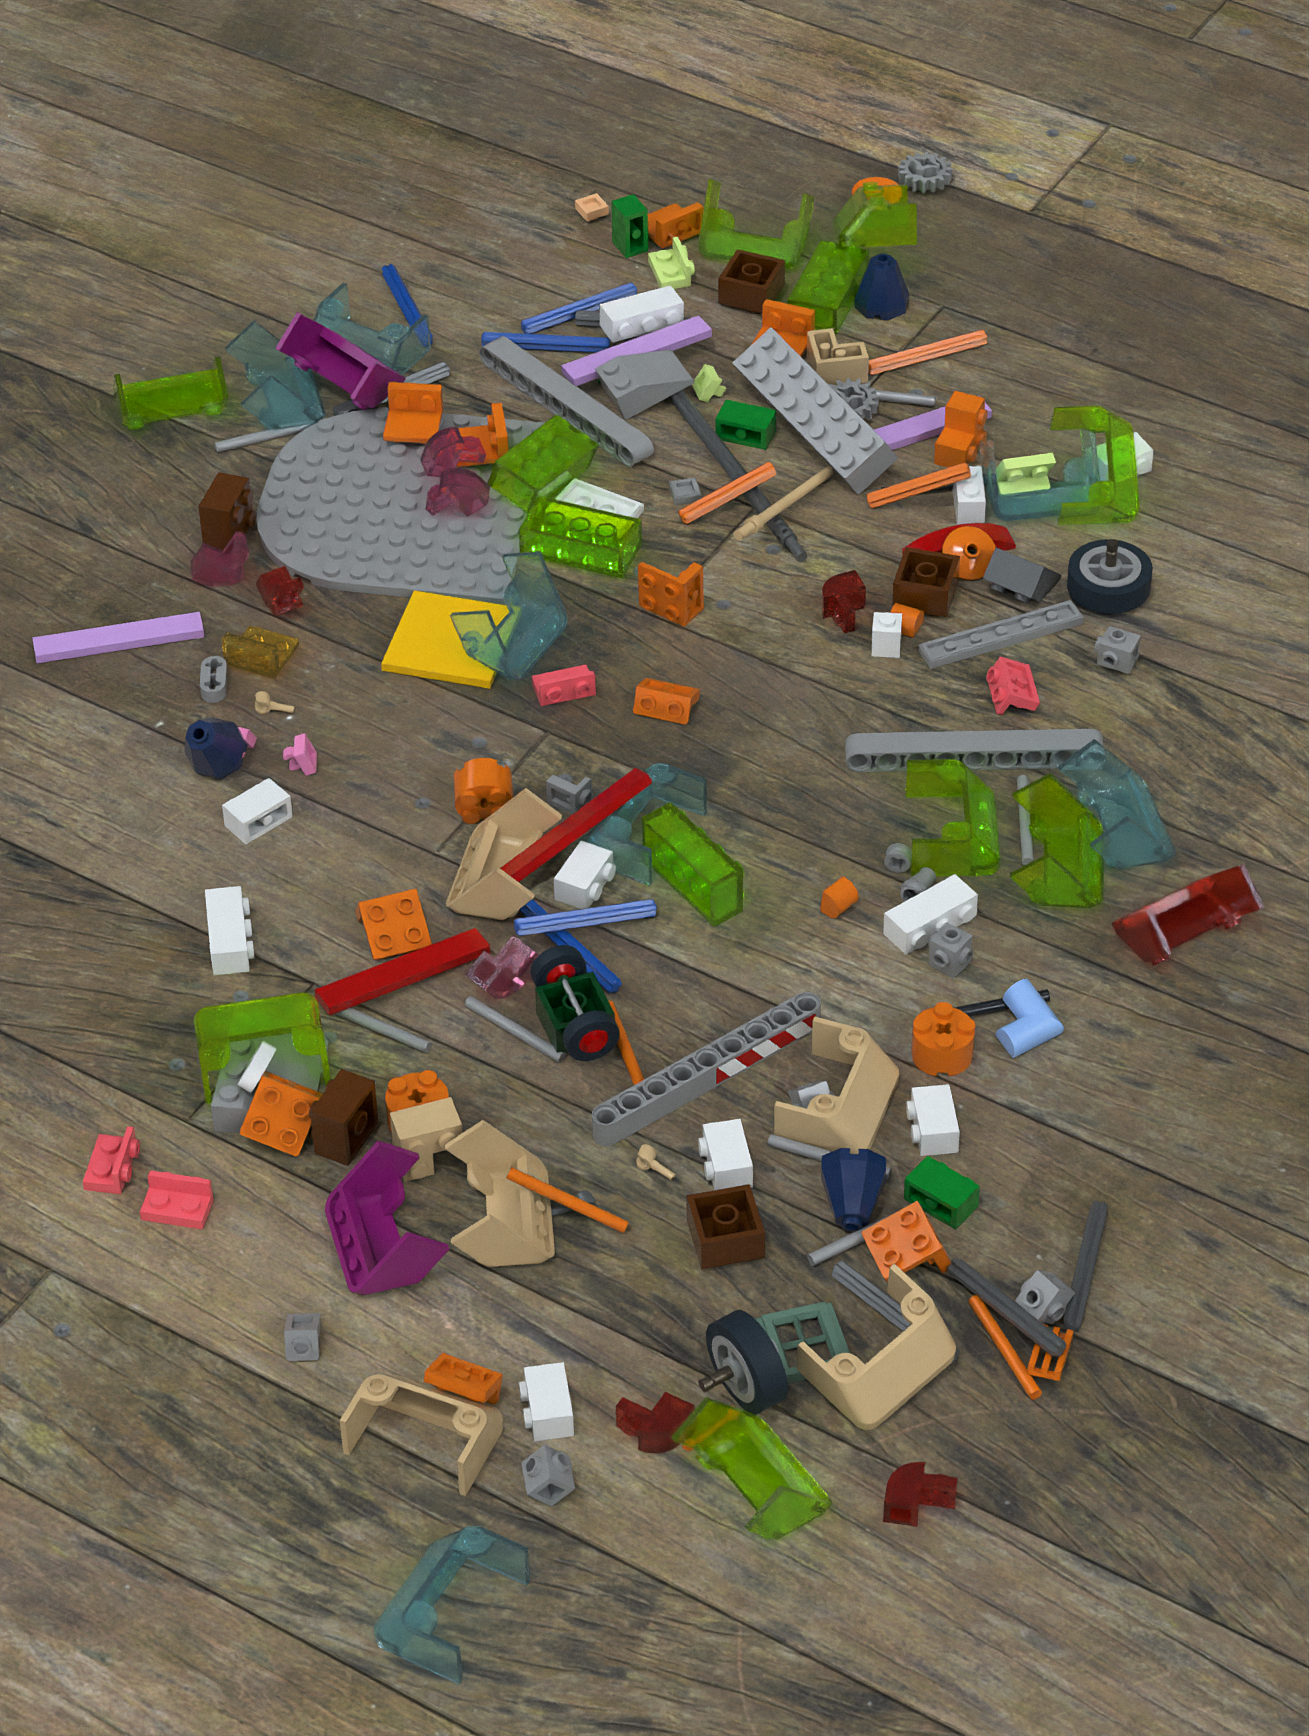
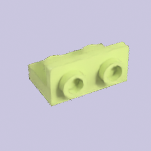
(672, 266)
(1024, 473)

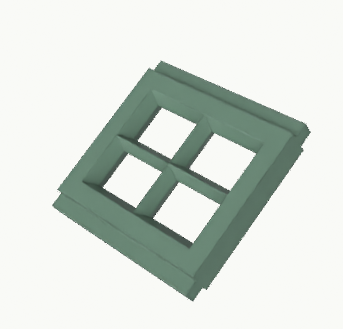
(828, 1322)

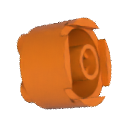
(481, 789)
(942, 1040)
(413, 1090)

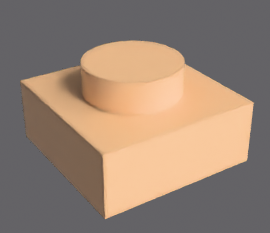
(591, 207)

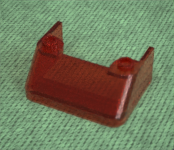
(1189, 913)

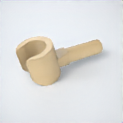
(264, 705)
(646, 1161)

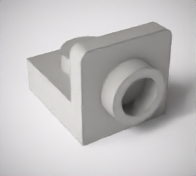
(568, 795)
(302, 1336)

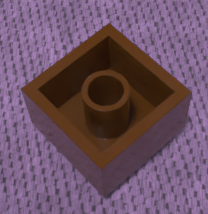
(751, 280)
(226, 509)
(926, 581)
(344, 1117)
(725, 1226)

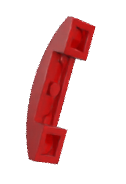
(935, 540)

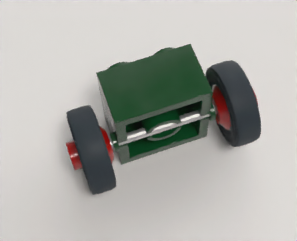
(572, 1005)

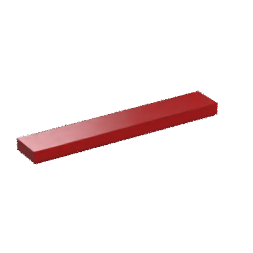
(577, 824)
(401, 971)

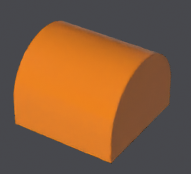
(911, 618)
(838, 897)

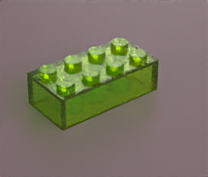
(830, 283)
(542, 463)
(581, 536)
(693, 864)

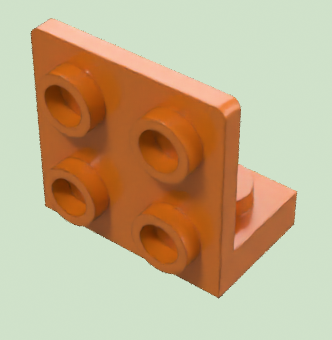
(674, 222)
(789, 322)
(413, 412)
(492, 436)
(671, 596)
(394, 924)
(279, 1113)
(906, 1241)

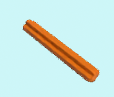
(918, 485)
(727, 493)

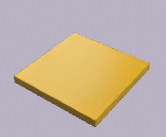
(429, 644)

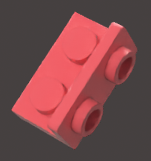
(1012, 684)
(564, 685)
(111, 1162)
(177, 1200)

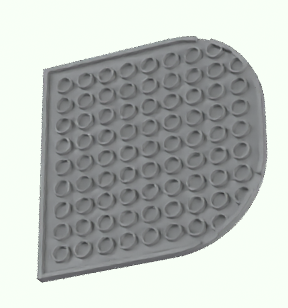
(357, 518)

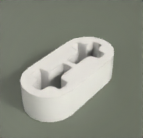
(256, 1066)

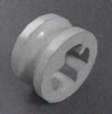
(898, 858)

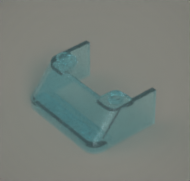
(394, 345)
(285, 392)
(1078, 477)
(528, 629)
(1124, 805)
(613, 832)
(410, 1618)

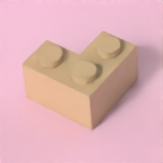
(836, 360)
(425, 1131)

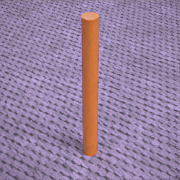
(627, 1051)
(567, 1200)
(1005, 1347)

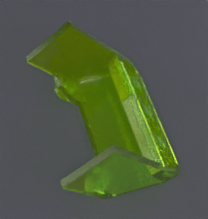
(877, 217)
(721, 242)
(171, 396)
(1107, 500)
(966, 845)
(1070, 869)
(258, 1018)
(756, 1465)

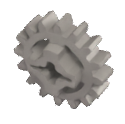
(925, 172)
(858, 396)

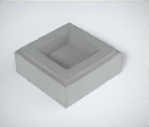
(684, 491)

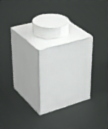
(886, 634)

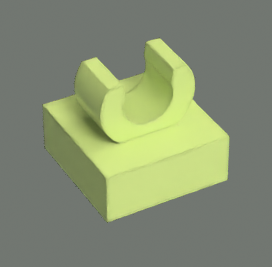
(708, 384)

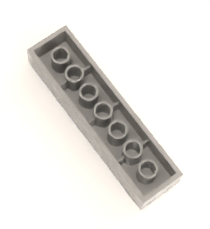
(815, 411)

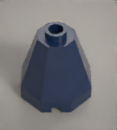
(882, 289)
(215, 747)
(853, 1185)

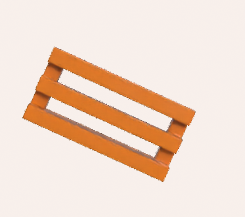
(1044, 1372)

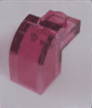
(449, 447)
(459, 488)
(218, 566)
(502, 974)

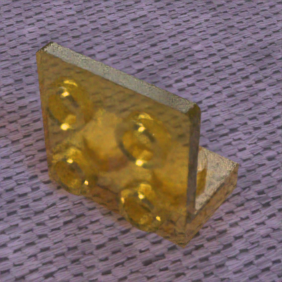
(258, 650)

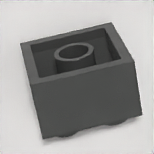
(1019, 575)

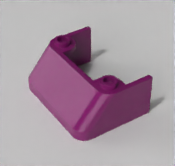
(338, 361)
(365, 1229)

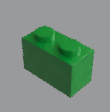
(629, 226)
(746, 424)
(942, 1192)

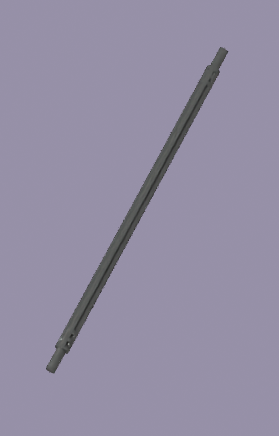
(734, 469)

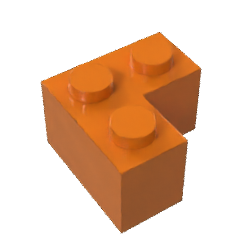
(962, 430)

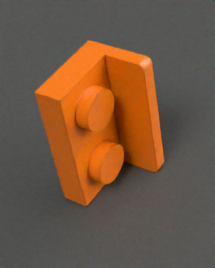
(665, 700)
(464, 1378)

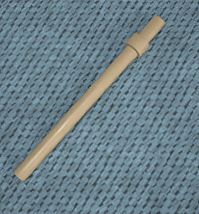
(756, 522)

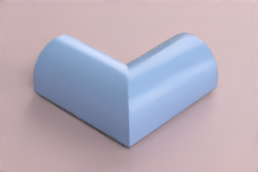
(1034, 1021)

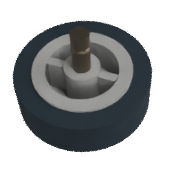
(1109, 576)
(745, 1362)

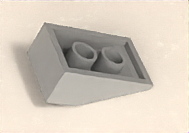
(642, 380)

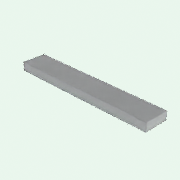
(1000, 634)

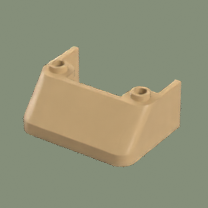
(480, 884)
(859, 1110)
(517, 1219)
(895, 1374)
(469, 1419)

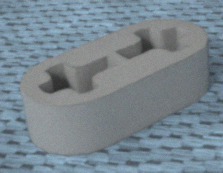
(208, 679)

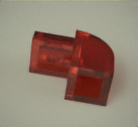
(280, 591)
(842, 597)
(653, 1426)
(911, 1488)

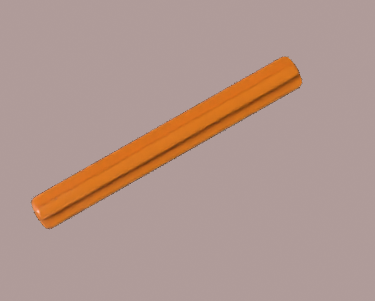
(927, 352)

